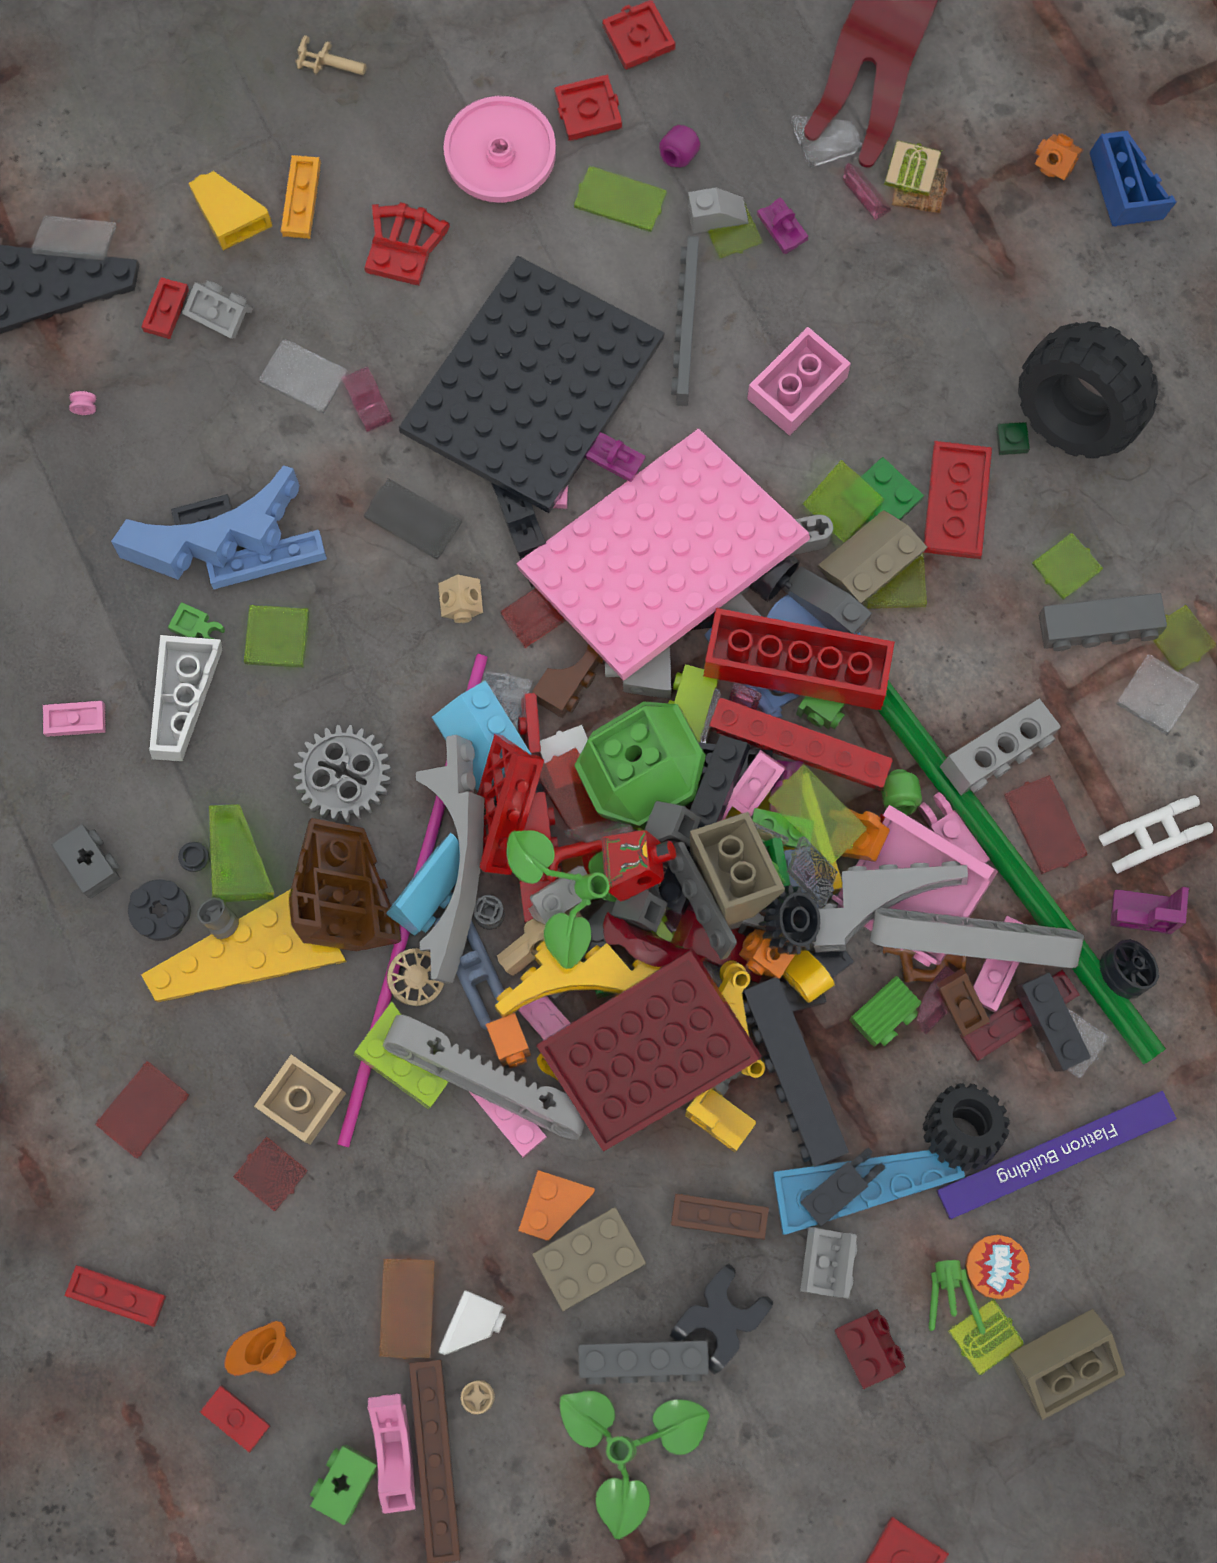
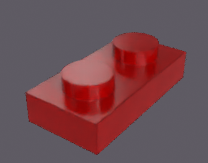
(165, 308)

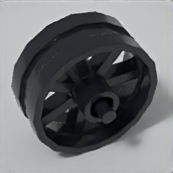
(775, 579)
(1124, 973)

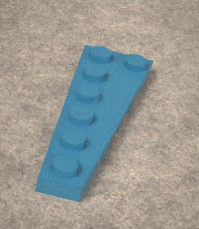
(903, 1176)

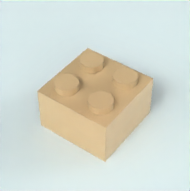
(300, 1099)

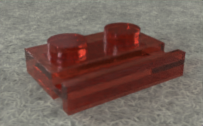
(531, 617)

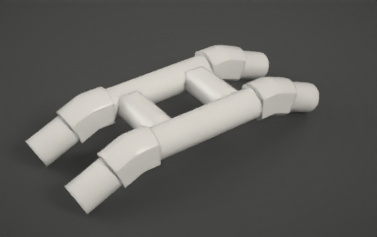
(1150, 850)

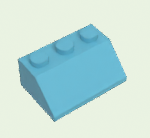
(477, 718)
(428, 888)

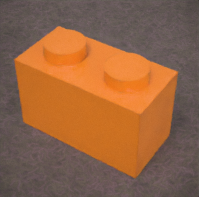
(509, 1041)

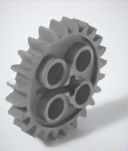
(330, 796)

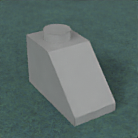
(715, 209)

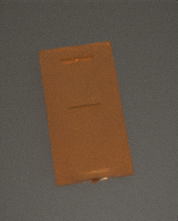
(407, 1308)

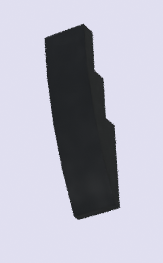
(520, 522)

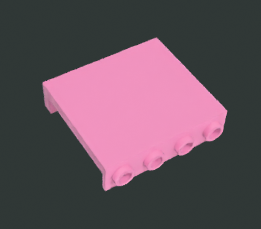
(914, 843)

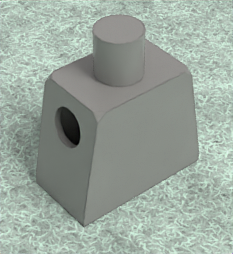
(649, 680)

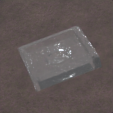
(1157, 694)

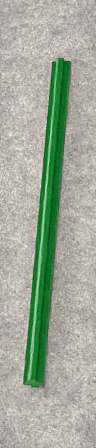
(1017, 873)

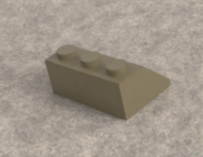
(872, 556)
(735, 867)
(1068, 1363)

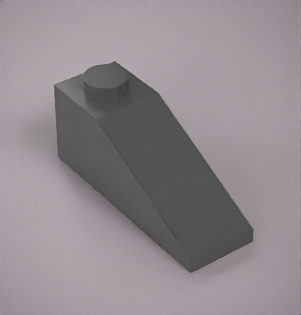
(828, 602)

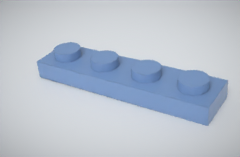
(288, 554)

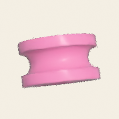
(82, 403)

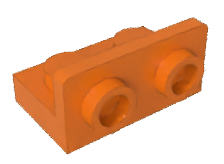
(870, 843)

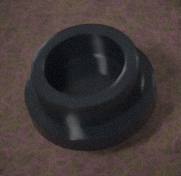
(193, 856)

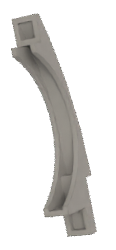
(455, 787)

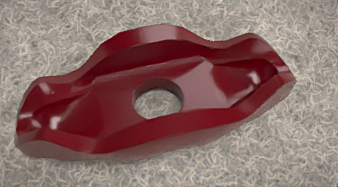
(640, 943)

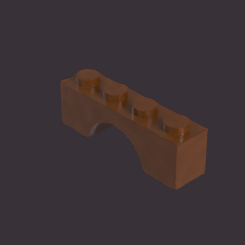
(560, 687)

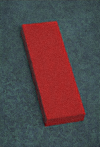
(115, 1295)

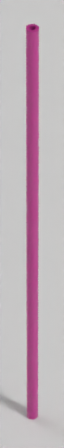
(385, 994)

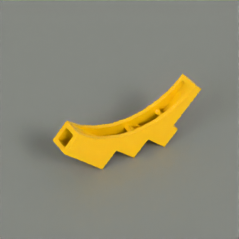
(600, 972)

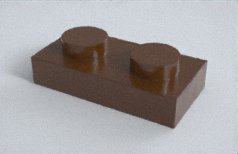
(962, 1002)

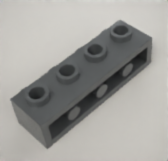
(643, 1359)

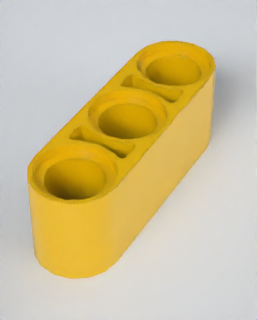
(808, 976)

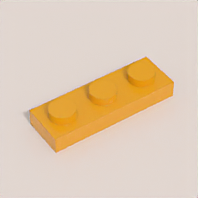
(300, 196)

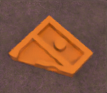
(552, 1204)

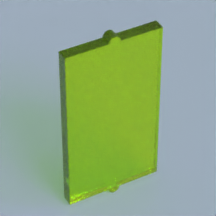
(620, 198)
(817, 814)

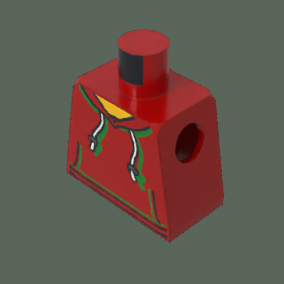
(634, 862)

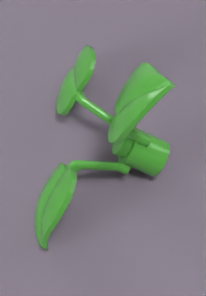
(564, 935)
(588, 1417)

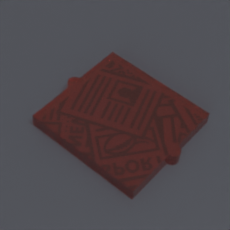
(270, 1173)

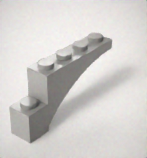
(875, 889)

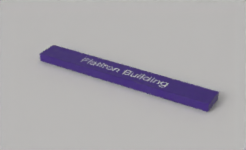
(1056, 1155)

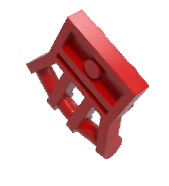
(399, 259)

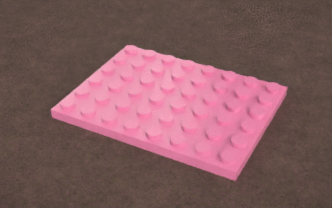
(662, 553)

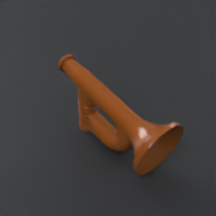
(913, 974)

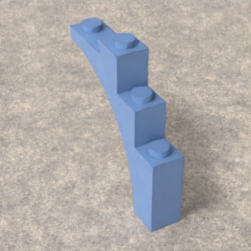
(212, 540)

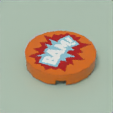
(997, 1267)

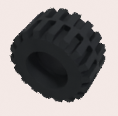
(979, 1110)

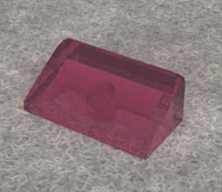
(865, 191)

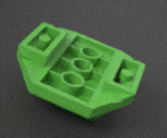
(664, 773)

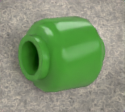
(902, 791)

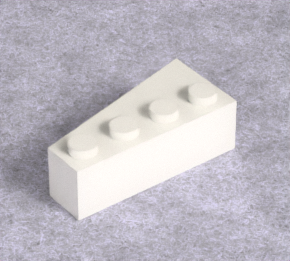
(180, 690)

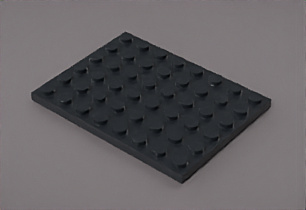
(532, 383)

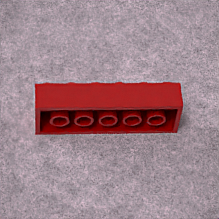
(799, 659)

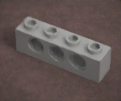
(968, 775)

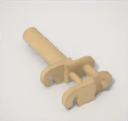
(325, 58)

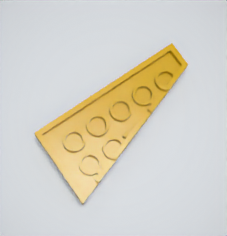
(257, 951)

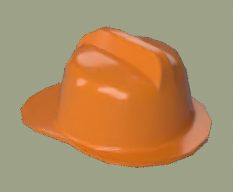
(260, 1350)

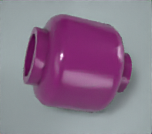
(679, 146)

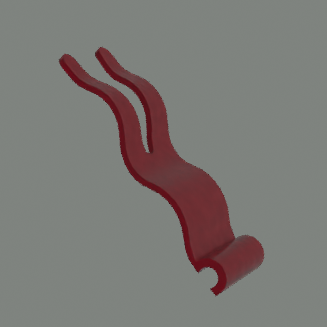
(887, 36)

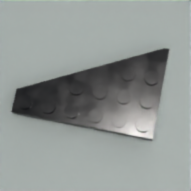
(50, 284)

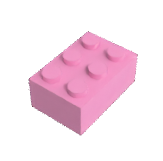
(798, 381)

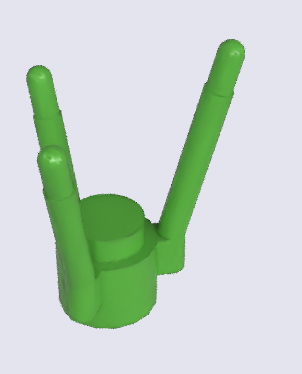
(950, 1275)

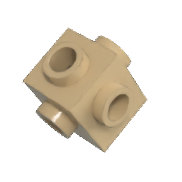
(460, 598)

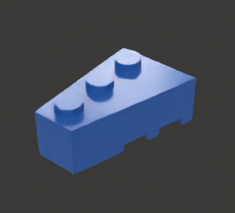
(1126, 182)

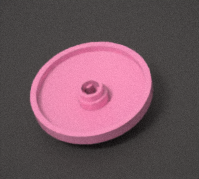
(499, 149)

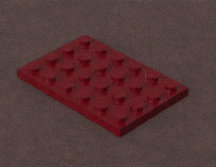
(648, 1050)

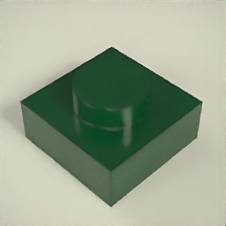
(1012, 438)

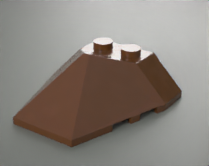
(338, 891)

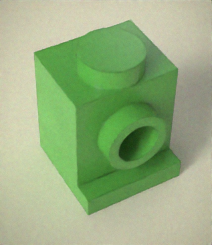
(821, 712)

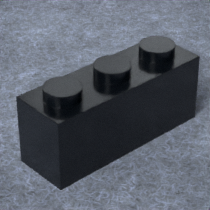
(1052, 1022)

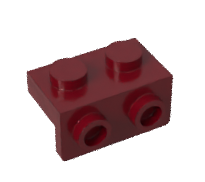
(871, 1348)

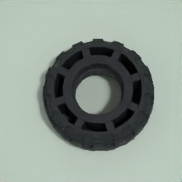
(1069, 412)

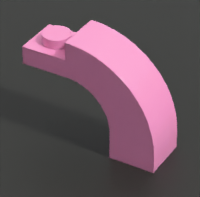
(394, 1453)

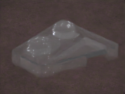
(835, 142)

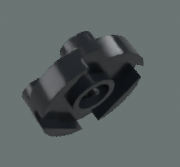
(148, 924)

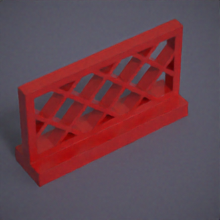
(513, 798)

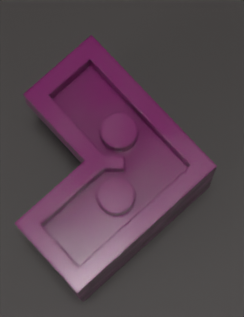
(1149, 911)

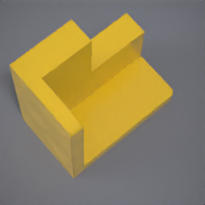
(720, 1119)

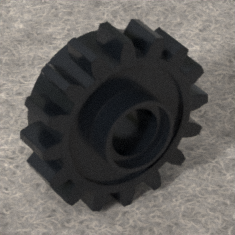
(791, 921)

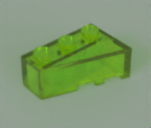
(235, 862)

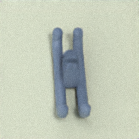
(474, 969)

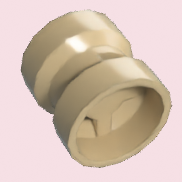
(474, 1394)

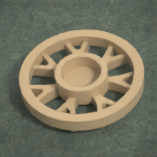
(414, 978)

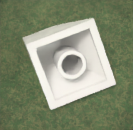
(472, 1322)

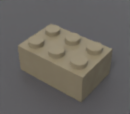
(589, 1259)

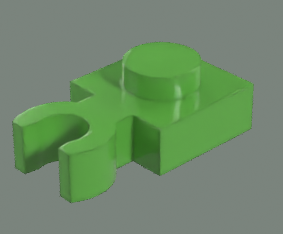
(193, 623)

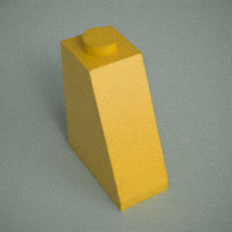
(228, 210)

